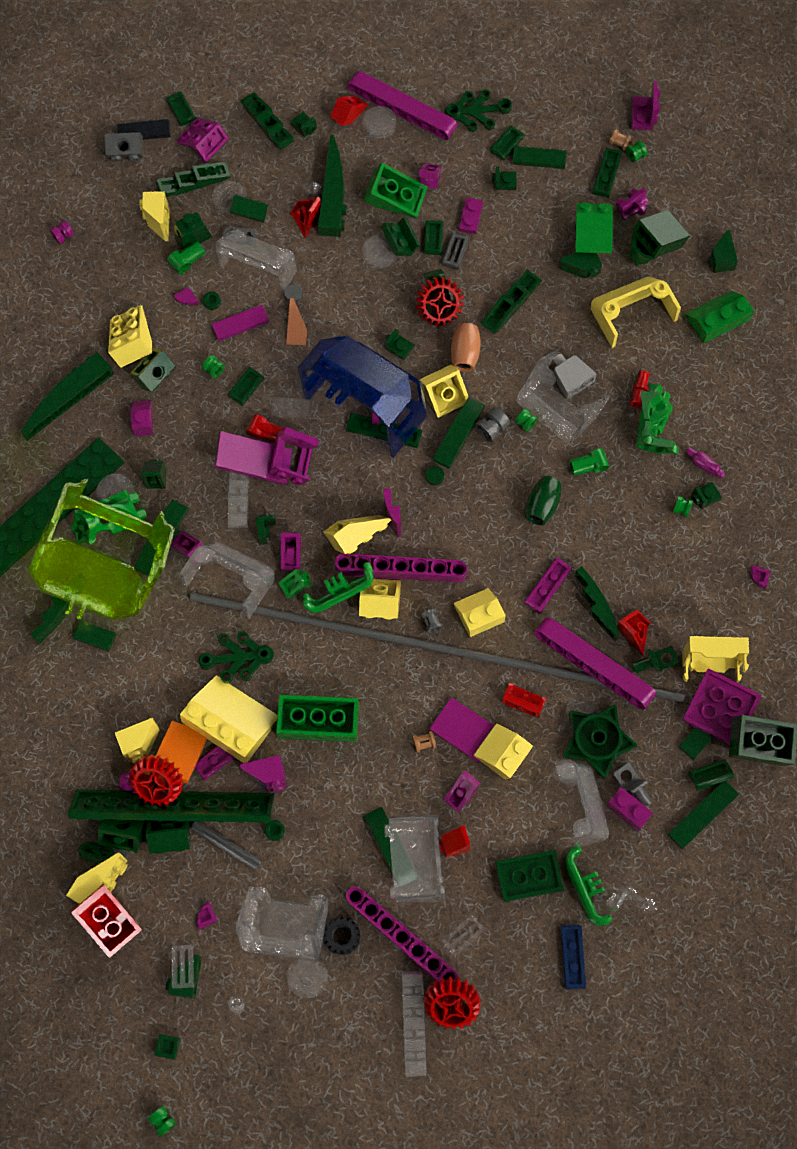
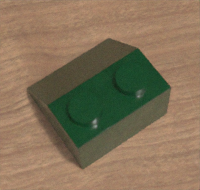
(167, 836)

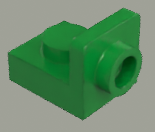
(295, 582)

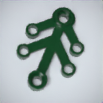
(475, 110)
(238, 657)

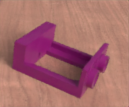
(300, 440)

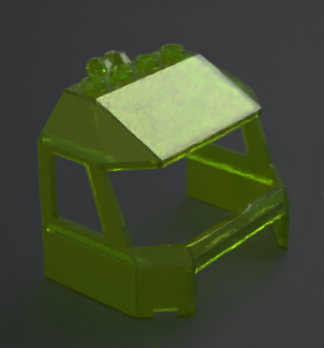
(91, 577)

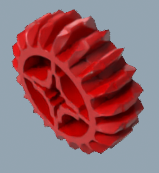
(455, 303)
(159, 784)
(452, 1010)

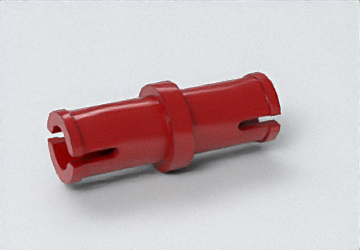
(641, 385)

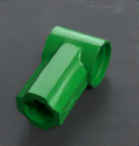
(182, 260)
(594, 461)

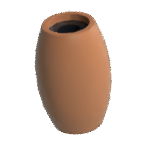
(465, 347)

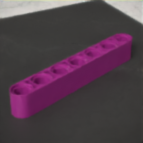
(402, 104)
(410, 564)
(595, 663)
(397, 928)

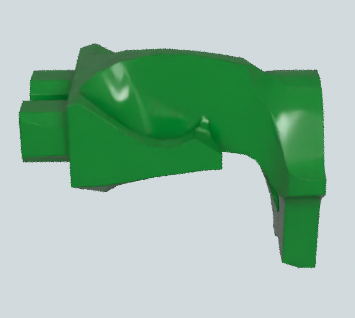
(652, 421)
(88, 525)

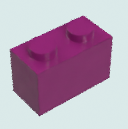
(629, 809)

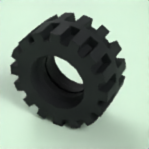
(337, 923)

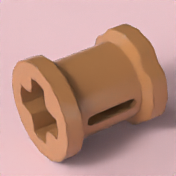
(620, 140)
(420, 746)

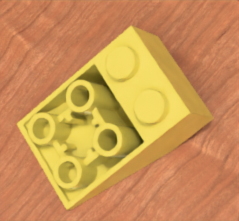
(129, 337)
(349, 533)
(104, 873)

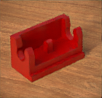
(523, 700)

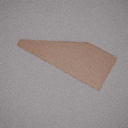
(296, 328)

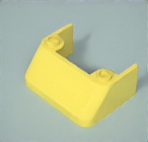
(608, 305)

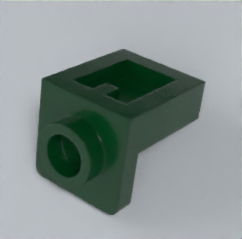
(304, 124)
(504, 180)
(398, 345)
(706, 495)
(263, 523)

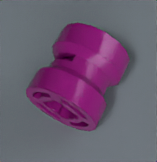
(62, 231)

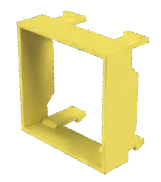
(716, 654)

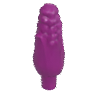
(705, 462)

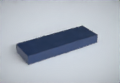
(573, 957)

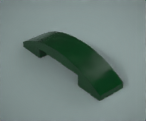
(377, 820)

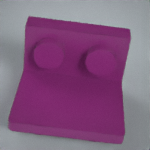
(646, 110)
(204, 137)

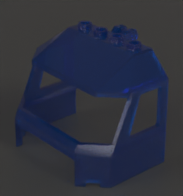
(368, 379)

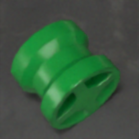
(636, 151)
(213, 366)
(526, 420)
(683, 506)

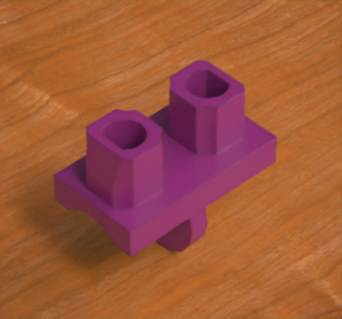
(634, 205)

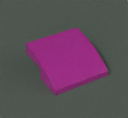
(392, 512)

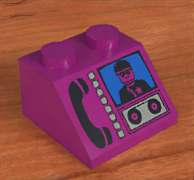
(267, 773)

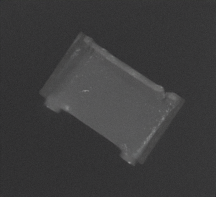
(594, 825)
(415, 859)
(282, 925)

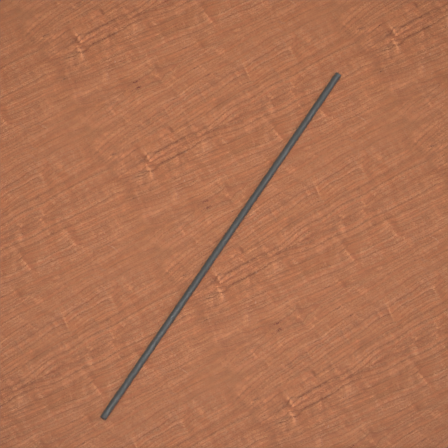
(418, 643)

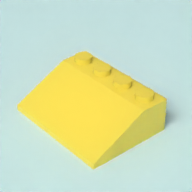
(229, 719)

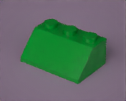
(720, 315)

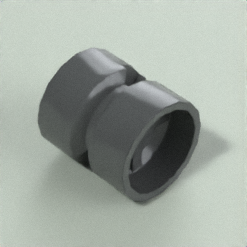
(493, 423)

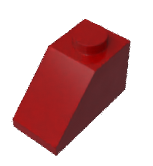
(347, 109)
(454, 842)

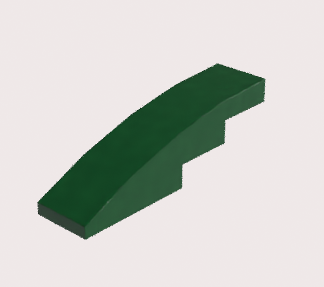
(267, 121)
(196, 178)
(511, 301)
(458, 433)
(173, 514)
(600, 609)
(52, 618)

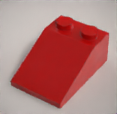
(106, 920)

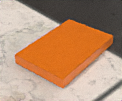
(182, 747)

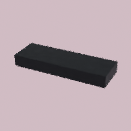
(148, 129)

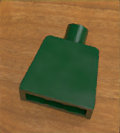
(190, 229)

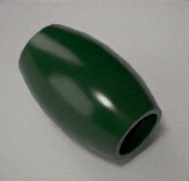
(543, 500)

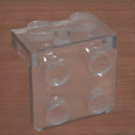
(630, 894)

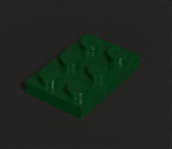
(529, 876)

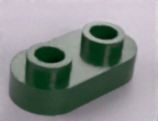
(95, 853)

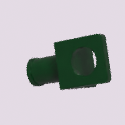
(654, 660)

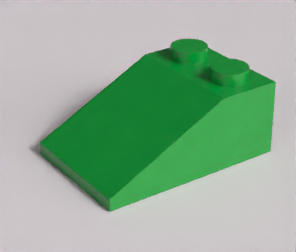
(395, 191)
(593, 228)

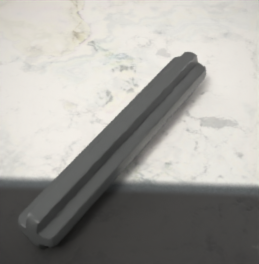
(226, 845)

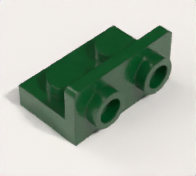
(401, 237)

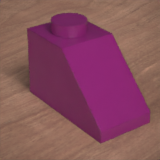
(142, 418)

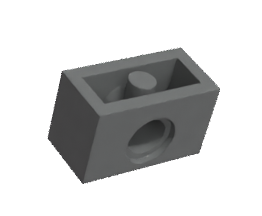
(114, 142)

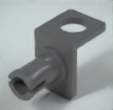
(634, 785)

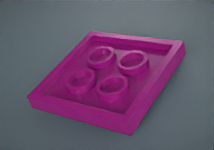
(716, 704)

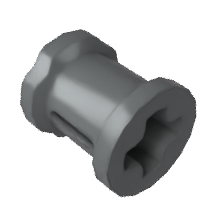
(431, 621)

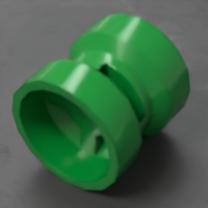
(161, 1116)

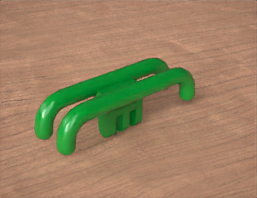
(339, 590)
(586, 888)

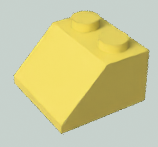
(156, 212)
(444, 390)
(380, 599)
(480, 612)
(137, 739)
(503, 751)

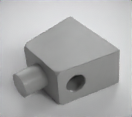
(572, 375)

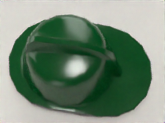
(639, 253)

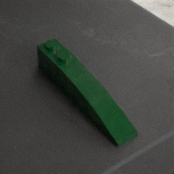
(332, 204)
(68, 392)

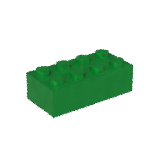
(318, 718)

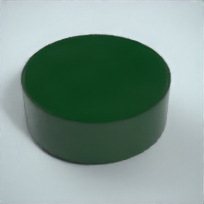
(211, 301)
(434, 475)
(274, 830)

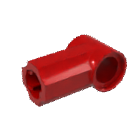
(262, 428)

